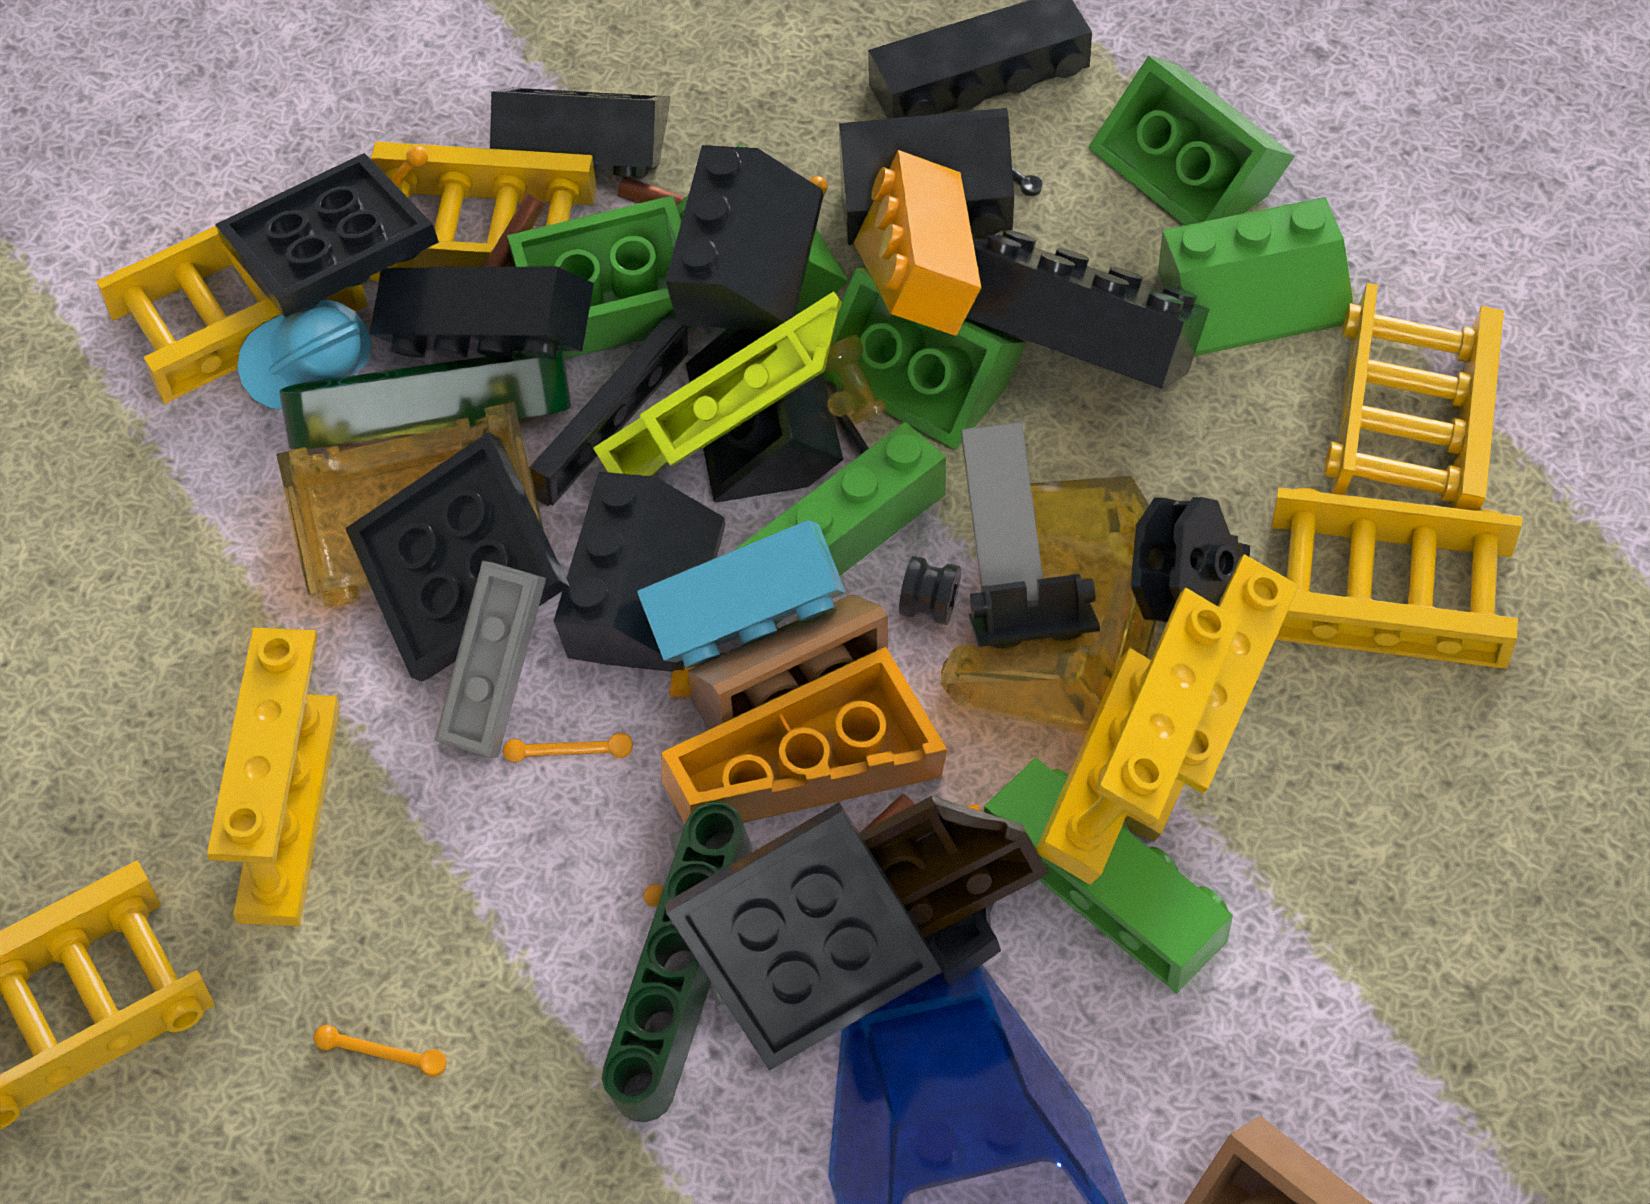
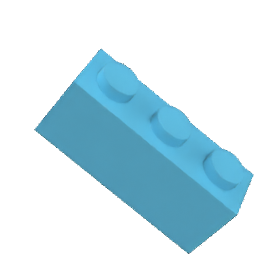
(742, 594)

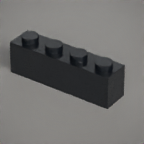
(980, 58)
(482, 311)

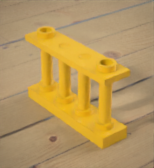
(486, 174)
(212, 351)
(1471, 390)
(1261, 603)
(1390, 627)
(1138, 737)
(274, 777)
(63, 936)

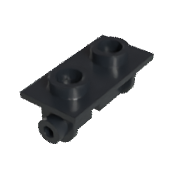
(1006, 618)

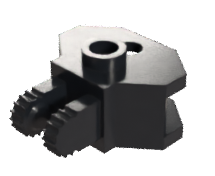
(1180, 549)

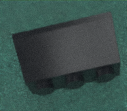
(608, 126)
(963, 141)
(742, 241)
(777, 448)
(630, 539)

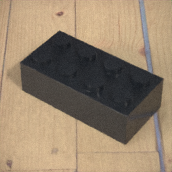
(1085, 310)

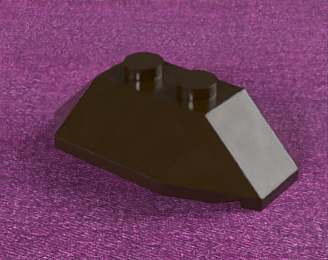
(951, 860)

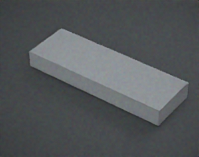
(1002, 506)
(490, 659)

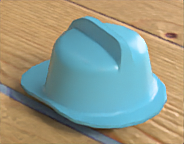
(301, 349)

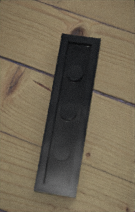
(609, 409)

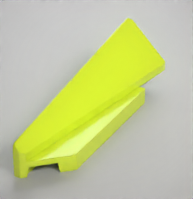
(725, 394)

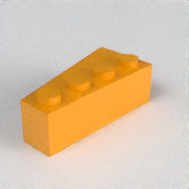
(921, 243)
(811, 746)

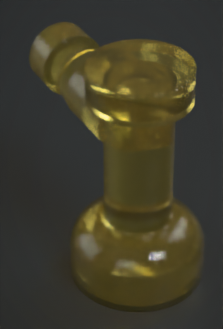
(858, 394)

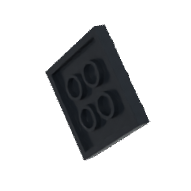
(326, 234)
(430, 543)
(803, 936)

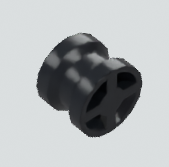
(929, 590)

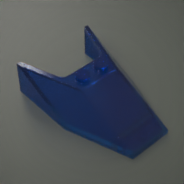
(953, 1092)

